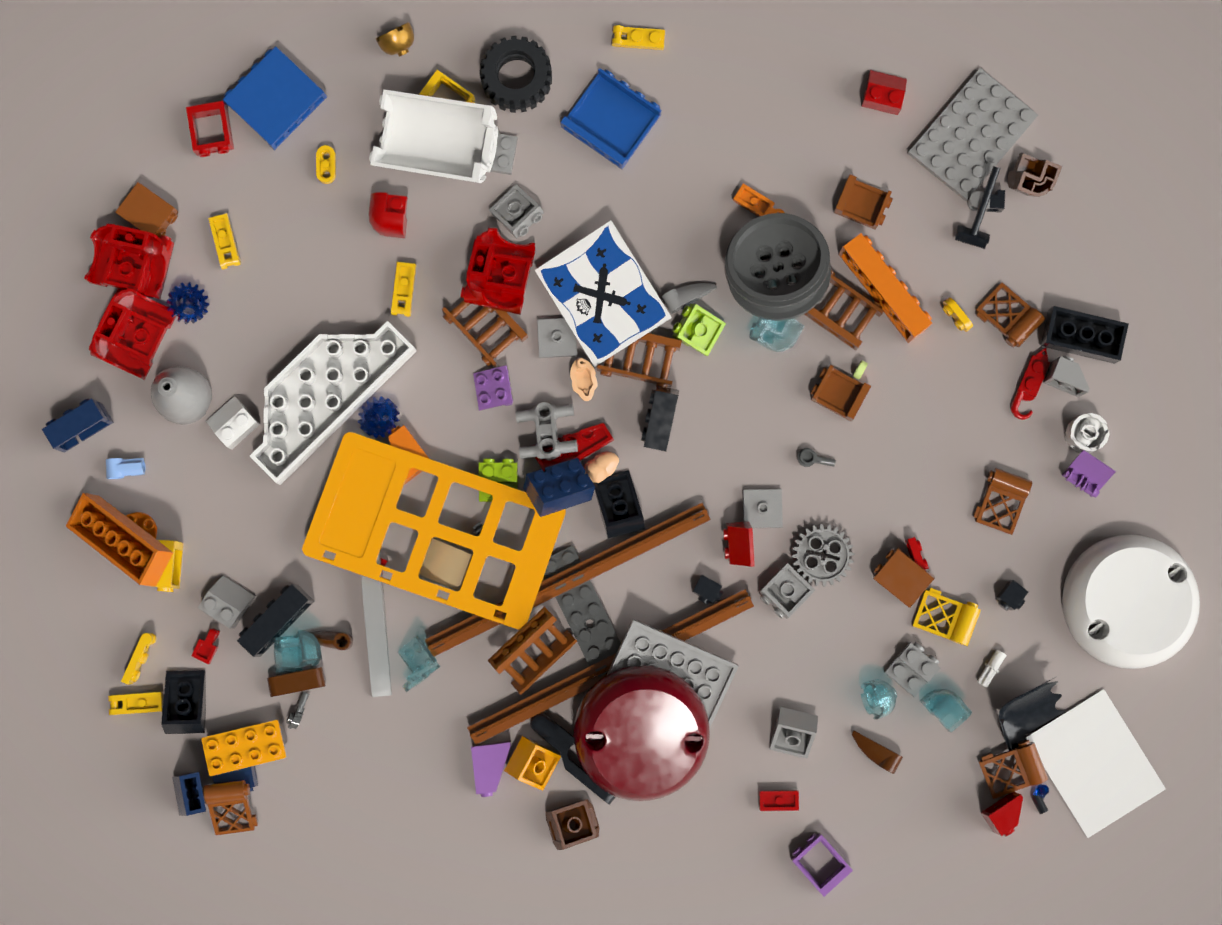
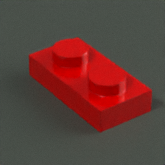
(914, 548)
(779, 800)

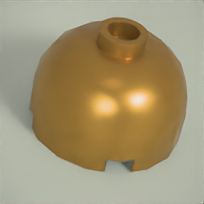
(397, 40)

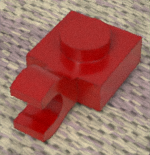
(205, 648)

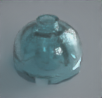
(878, 698)

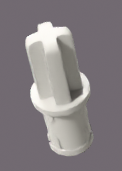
(991, 668)

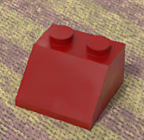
(884, 92)
(739, 544)
(1004, 814)

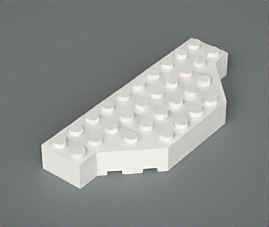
(322, 392)

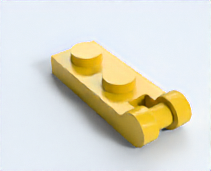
(638, 38)
(224, 240)
(403, 288)
(138, 658)
(136, 703)

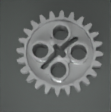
(819, 572)

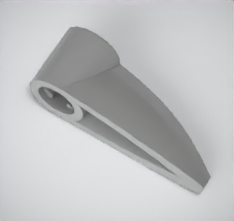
(678, 298)

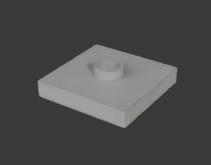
(556, 338)
(763, 508)

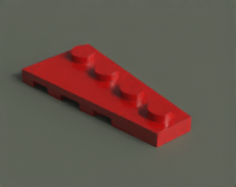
(588, 442)

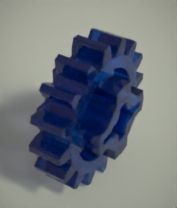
(193, 309)
(387, 413)

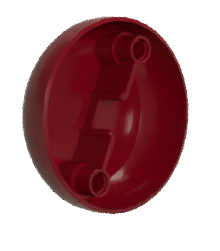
(642, 733)

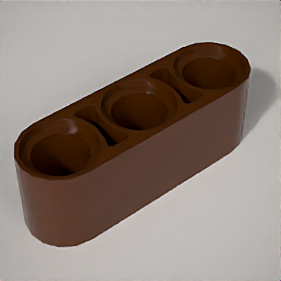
(296, 682)

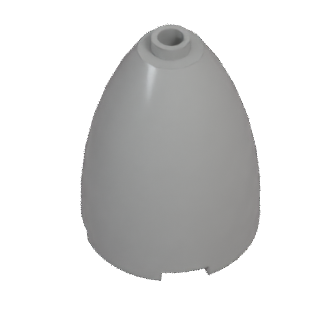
(181, 395)

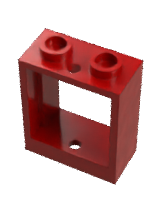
(207, 110)

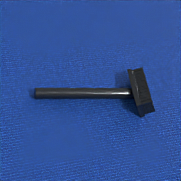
(972, 235)

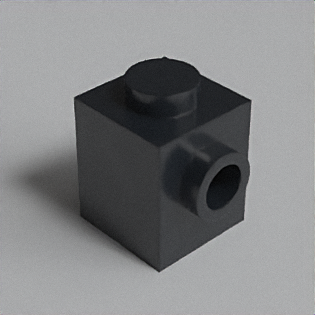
(707, 590)
(1012, 596)

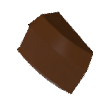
(572, 824)

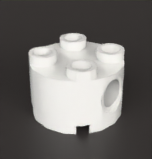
(1087, 433)

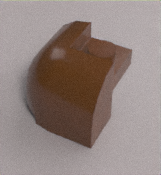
(1033, 176)

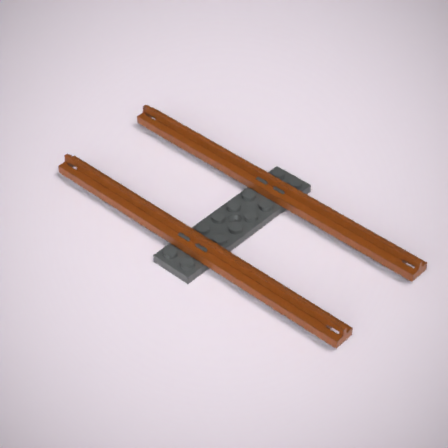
(571, 586)

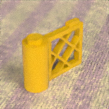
(963, 619)

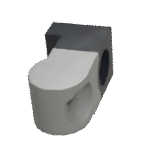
(995, 204)

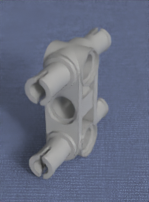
(546, 431)

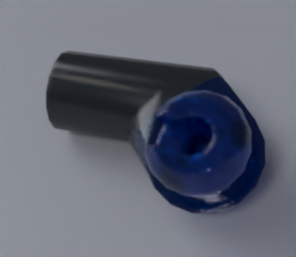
(1038, 797)

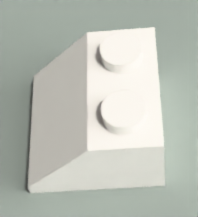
(232, 423)

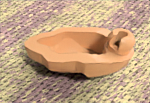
(583, 379)
(601, 466)

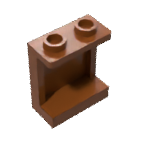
(863, 203)
(147, 211)
(839, 393)
(902, 577)

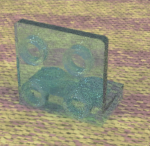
(419, 661)

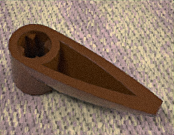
(331, 639)
(877, 753)

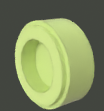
(860, 369)

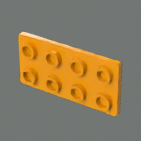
(243, 747)

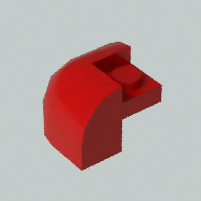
(388, 214)

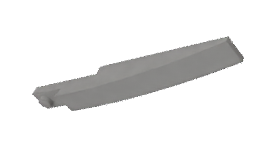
(376, 635)

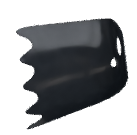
(1029, 713)

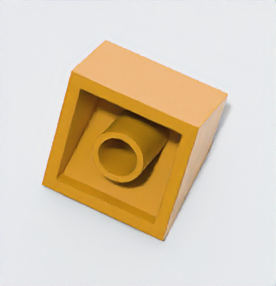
(532, 763)

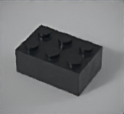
(660, 418)

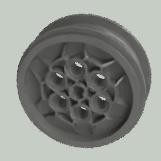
(770, 238)

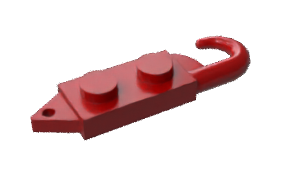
(1030, 382)

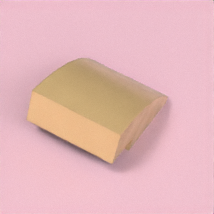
(445, 564)

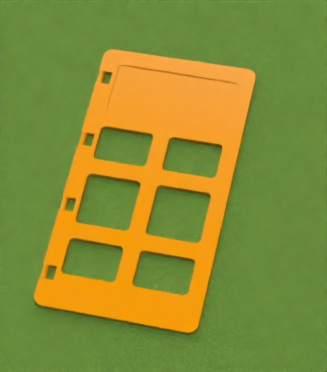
(362, 504)

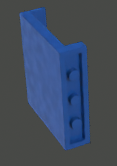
(274, 97)
(612, 118)

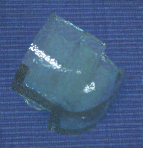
(776, 335)
(296, 651)
(947, 708)

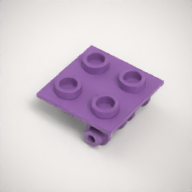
(493, 388)
(1088, 473)

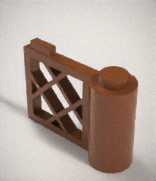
(1022, 325)
(1010, 486)
(1029, 765)
(226, 796)

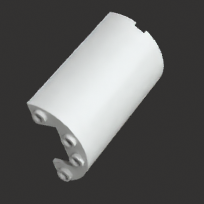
(436, 136)

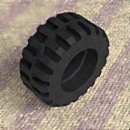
(508, 51)

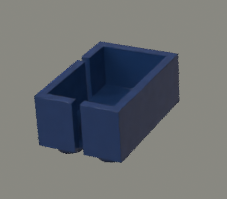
(82, 421)
(558, 487)

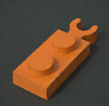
(755, 201)

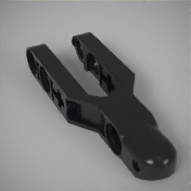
(562, 741)

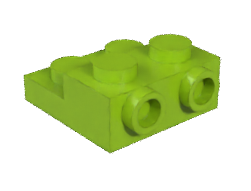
(698, 329)
(503, 473)

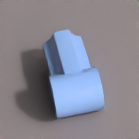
(118, 467)

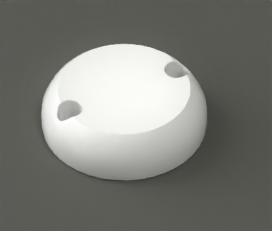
(1131, 600)

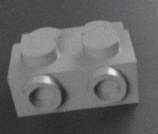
(504, 154)
(517, 211)
(786, 591)
(913, 668)

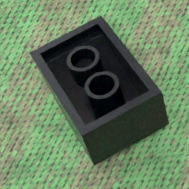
(619, 505)
(184, 702)

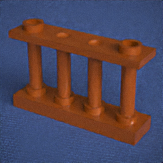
(502, 320)
(837, 328)
(652, 341)
(517, 645)

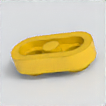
(325, 165)
(951, 308)

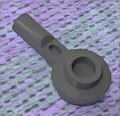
(807, 457)
(295, 718)

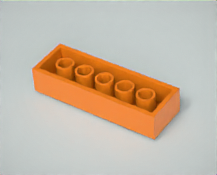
(885, 288)
(119, 539)

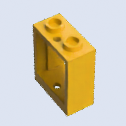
(439, 78)
(171, 576)

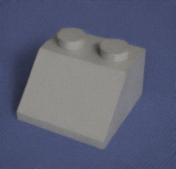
(1066, 376)
(226, 602)
(794, 732)

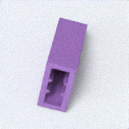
(488, 766)

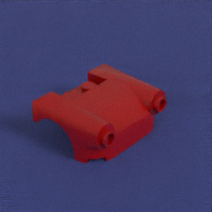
(130, 259)
(498, 272)
(131, 332)

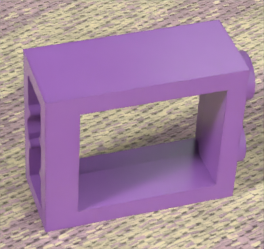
(835, 878)

